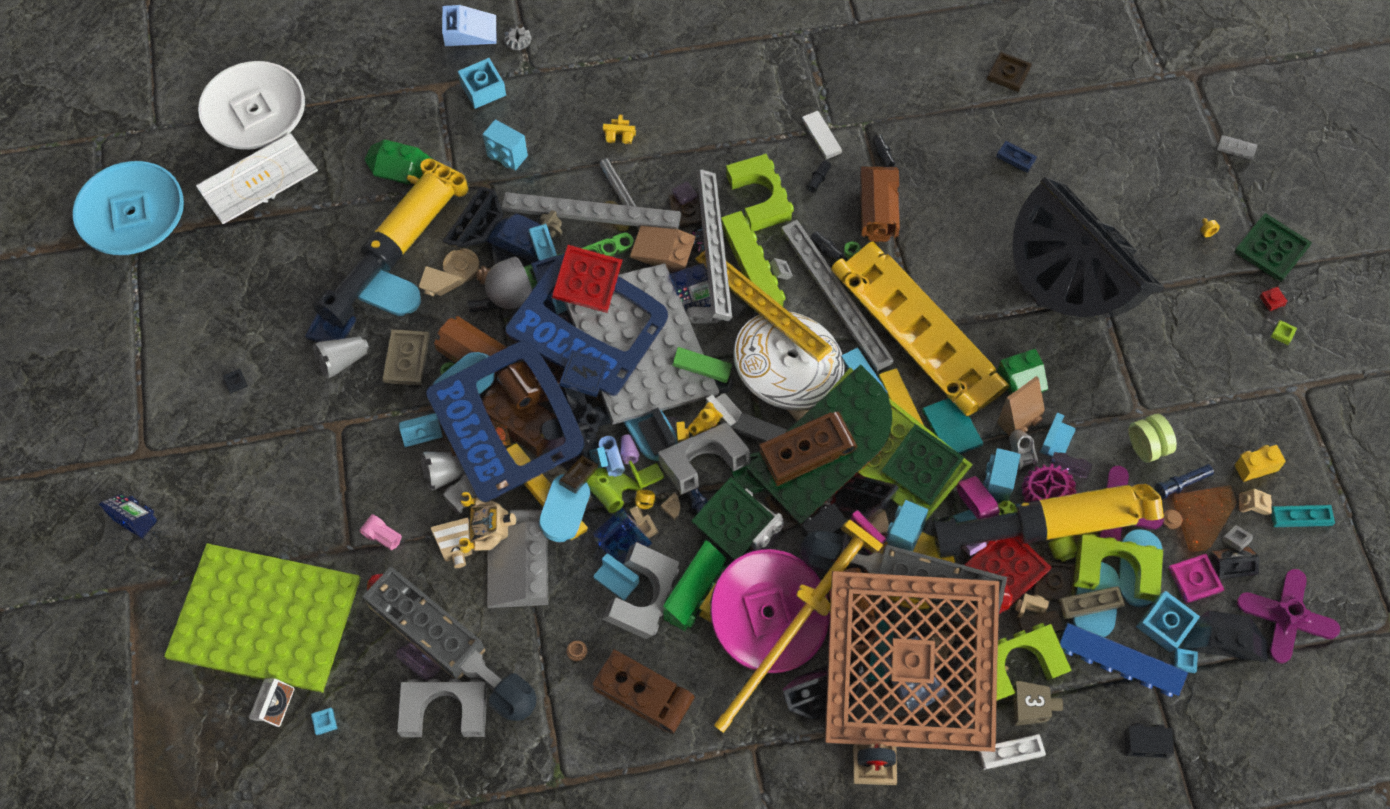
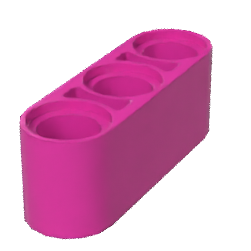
(977, 498)

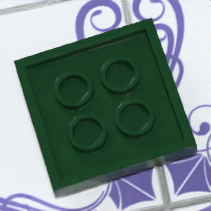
(1273, 247)
(922, 464)
(732, 519)

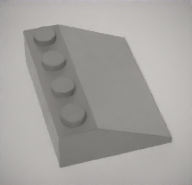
(519, 568)

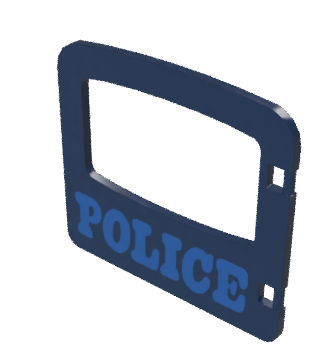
(556, 337)
(474, 436)

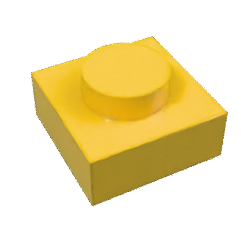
(682, 433)

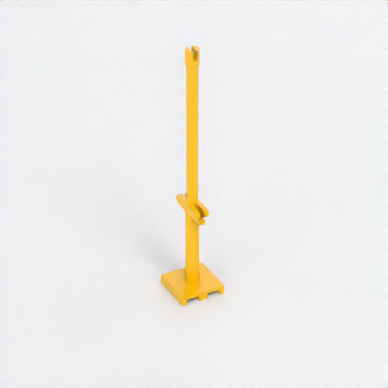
(814, 600)

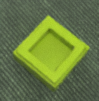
(1283, 332)

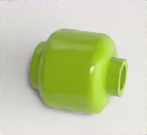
(1063, 548)

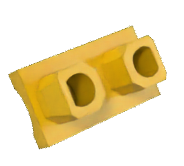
(619, 128)
(706, 420)

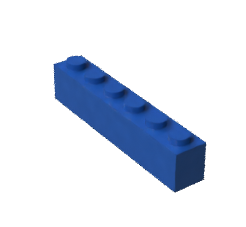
(1123, 659)

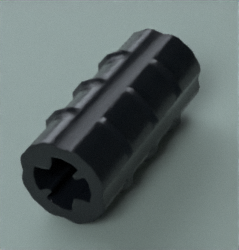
(954, 663)

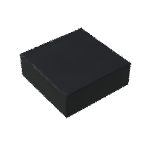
(235, 381)

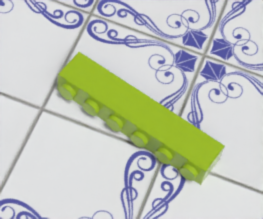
(750, 255)

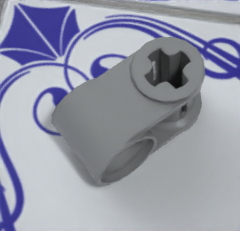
(1025, 448)

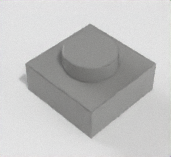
(781, 269)
(1238, 538)

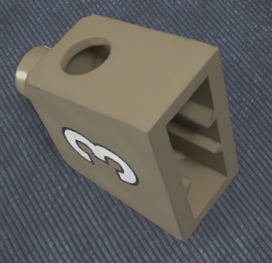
(1033, 703)

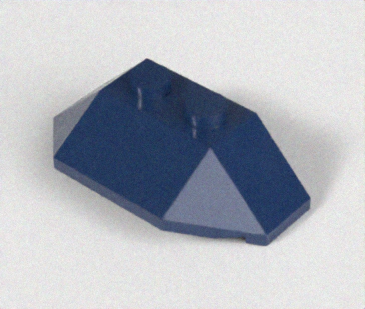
(514, 236)

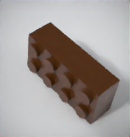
(522, 424)

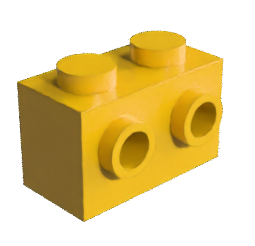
(1259, 463)

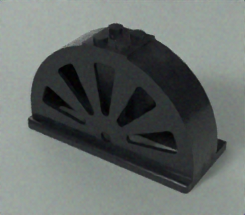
(1074, 258)

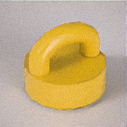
(1209, 227)
(644, 496)

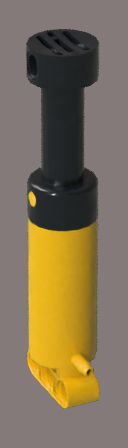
(393, 237)
(1052, 518)

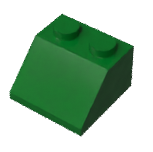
(1021, 369)

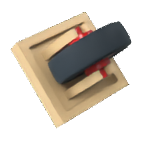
(874, 764)

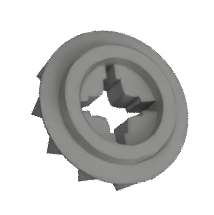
(523, 41)

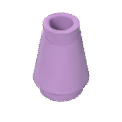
(628, 450)

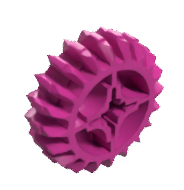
(1039, 483)

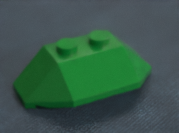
(395, 161)

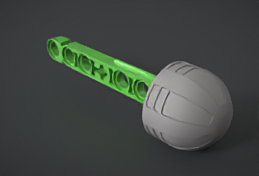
(511, 283)

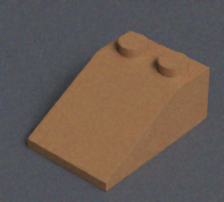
(663, 246)
(1022, 408)

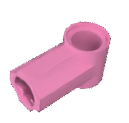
(377, 530)

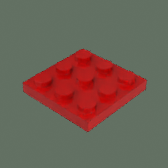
(587, 278)
(1013, 560)

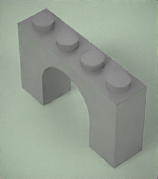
(718, 440)
(661, 572)
(417, 695)

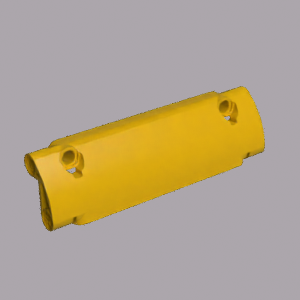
(921, 328)

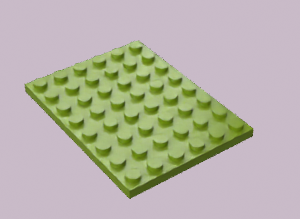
(263, 617)

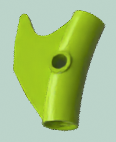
(610, 488)

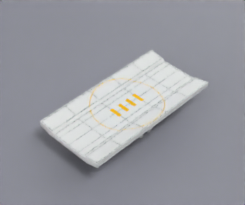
(256, 178)

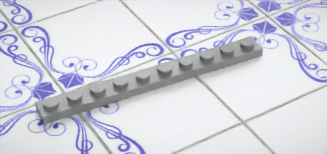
(591, 211)
(714, 246)
(837, 295)

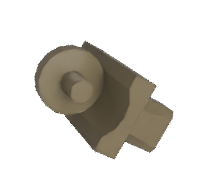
(553, 223)

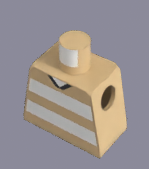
(448, 538)

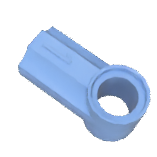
(615, 464)

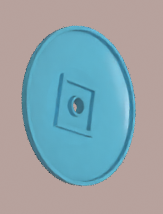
(114, 191)

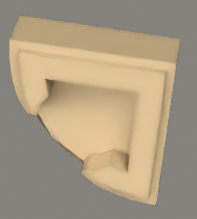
(672, 506)

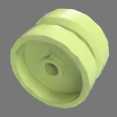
(1152, 438)

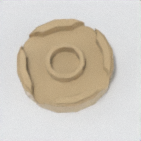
(462, 264)

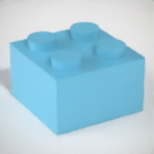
(482, 83)
(505, 145)
(1001, 474)
(907, 526)
(1168, 621)

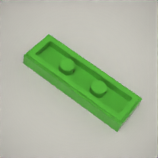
(702, 364)

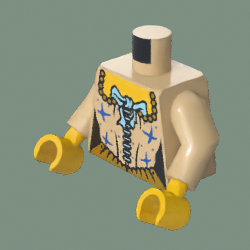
(487, 524)

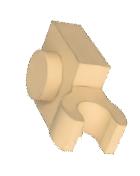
(644, 522)

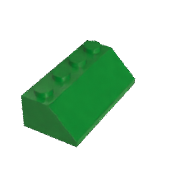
(694, 587)

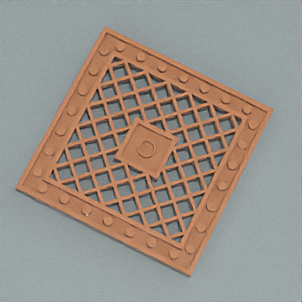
(913, 662)

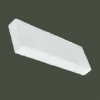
(822, 135)
(1013, 752)

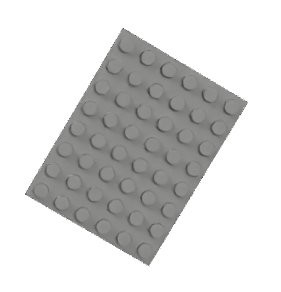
(655, 379)

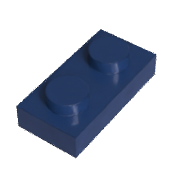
(1016, 156)

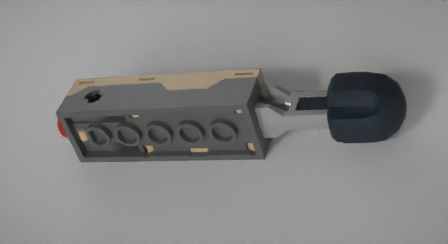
(823, 548)
(445, 641)

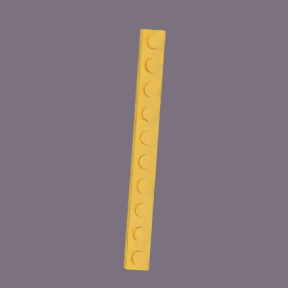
(774, 312)

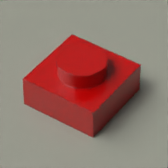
(1273, 299)

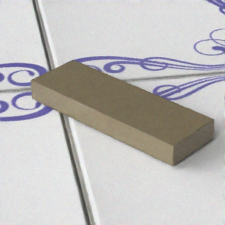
(1091, 602)

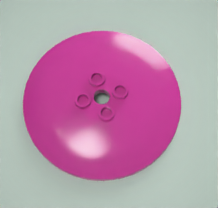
(738, 604)

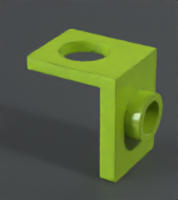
(648, 475)

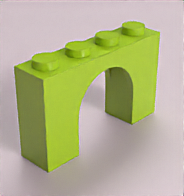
(761, 171)
(1144, 560)
(1042, 644)

